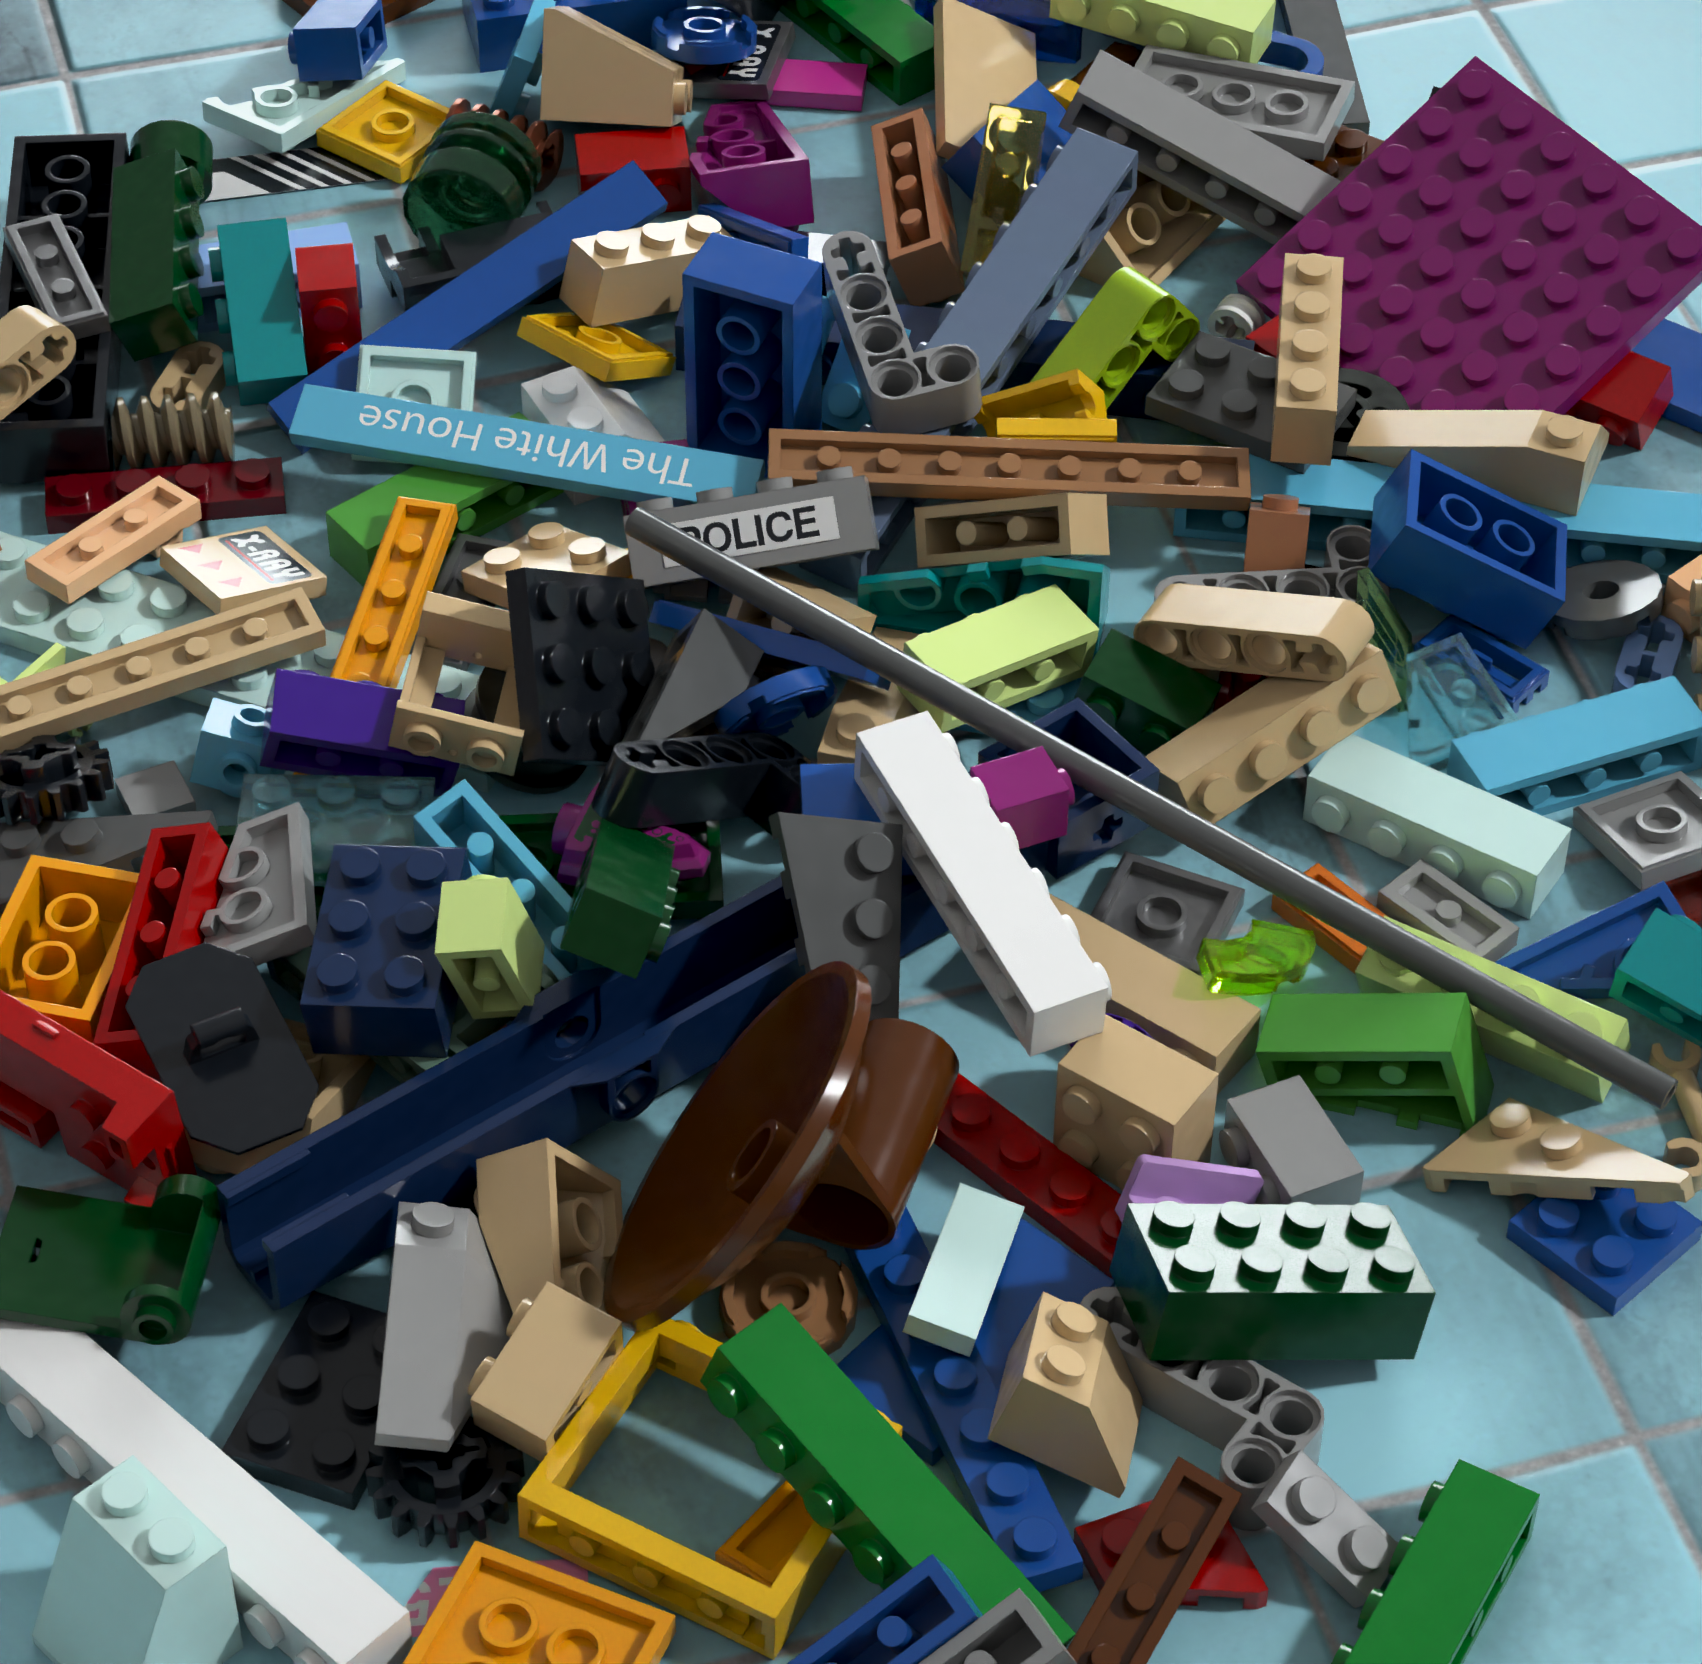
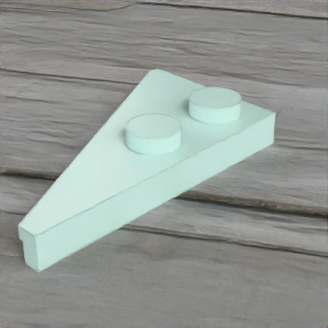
(294, 110)

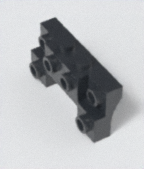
(424, 270)

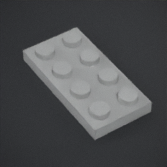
(1280, 105)

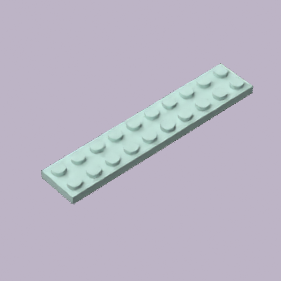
(140, 606)

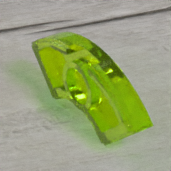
(1258, 960)

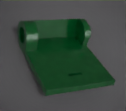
(108, 1261)

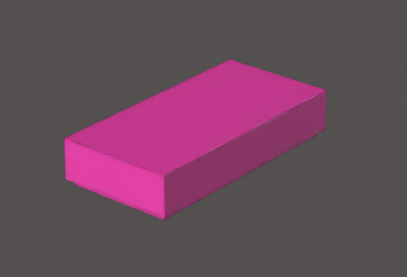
(820, 85)

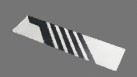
(284, 172)

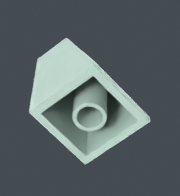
(137, 1580)

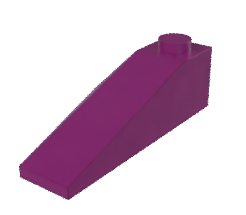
(754, 164)

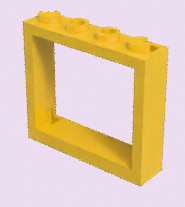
(641, 1558)

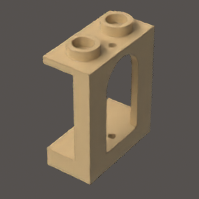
(472, 635)

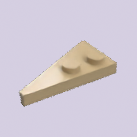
(1551, 1158)

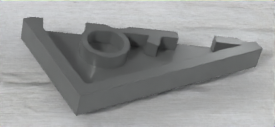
(90, 840)

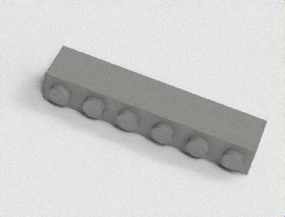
(1197, 149)

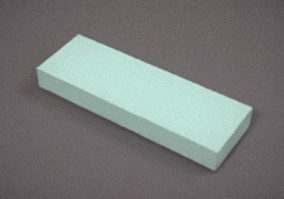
(963, 1270)

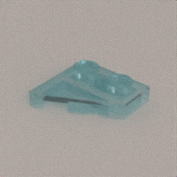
(1448, 699)

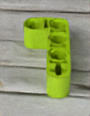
(1120, 331)

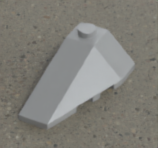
(439, 1325)

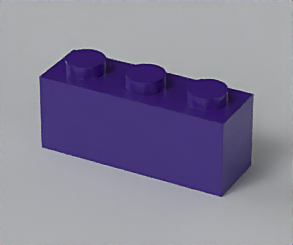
(343, 729)

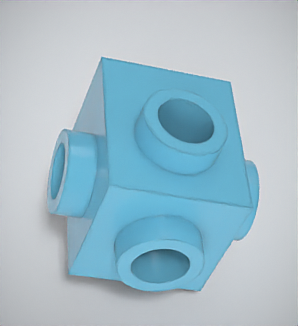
(230, 747)

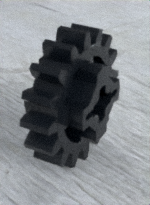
(52, 778)
(446, 1489)

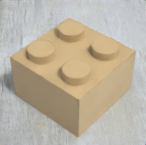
(1130, 1099)

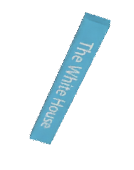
(515, 448)

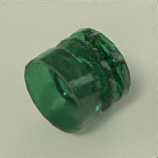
(472, 175)

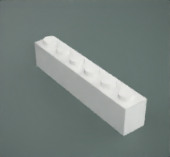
(982, 884)

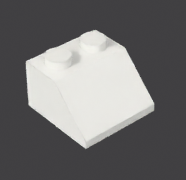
(585, 403)

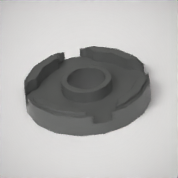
(1608, 599)

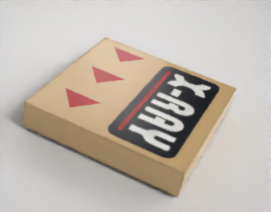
(240, 568)

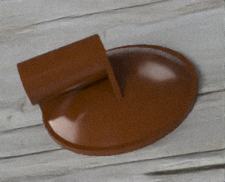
(795, 1128)

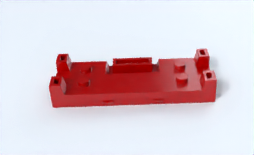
(100, 1105)

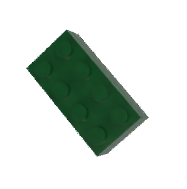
(1270, 1281)

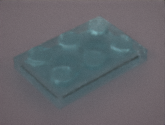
(341, 808)

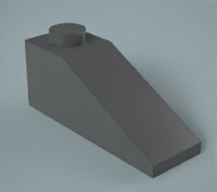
(695, 679)

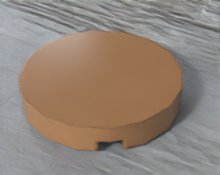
(804, 1281)

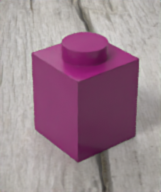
(1028, 794)

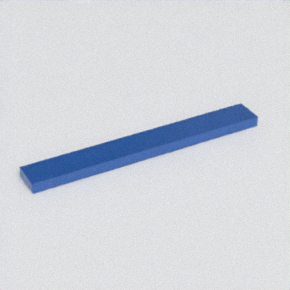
(495, 284)

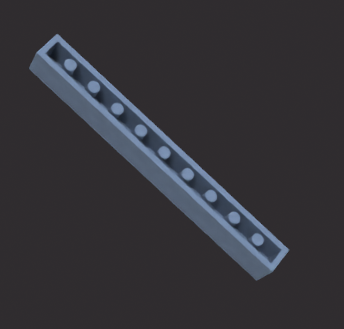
(1013, 297)

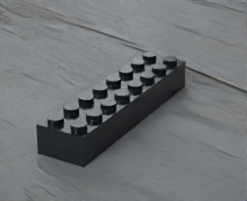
(69, 419)

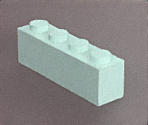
(1427, 815)

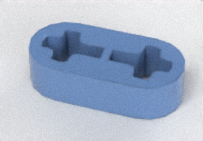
(1637, 661)

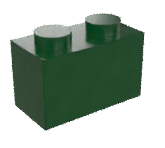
(1144, 692)

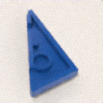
(1587, 953)

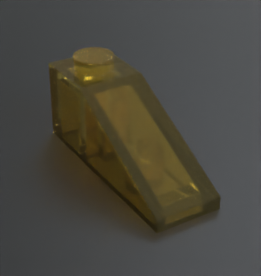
(1005, 170)

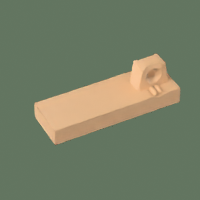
(114, 539)

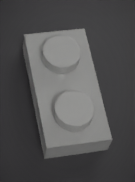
(1447, 911)
(1326, 1528)

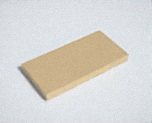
(975, 65)

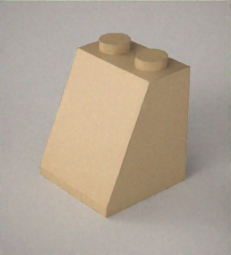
(605, 76)

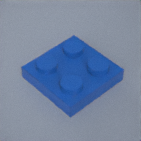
(1605, 1244)

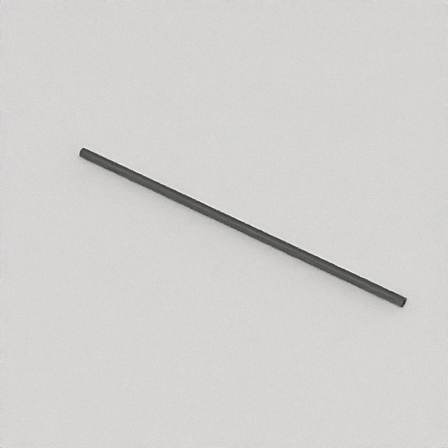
(1159, 812)

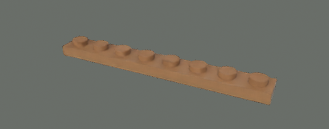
(1018, 467)

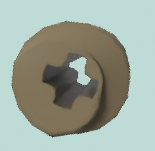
(172, 431)

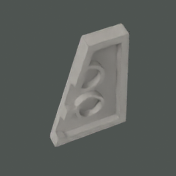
(267, 889)

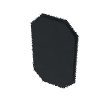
(222, 1048)

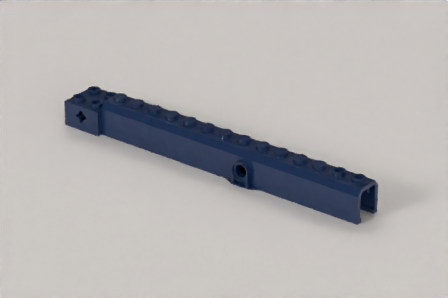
(339, 1189)

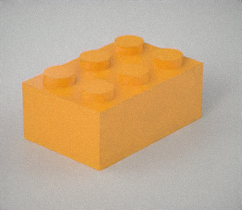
(64, 938)

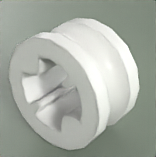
(1235, 317)

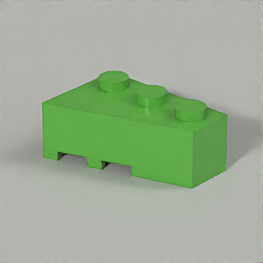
(1382, 1054)

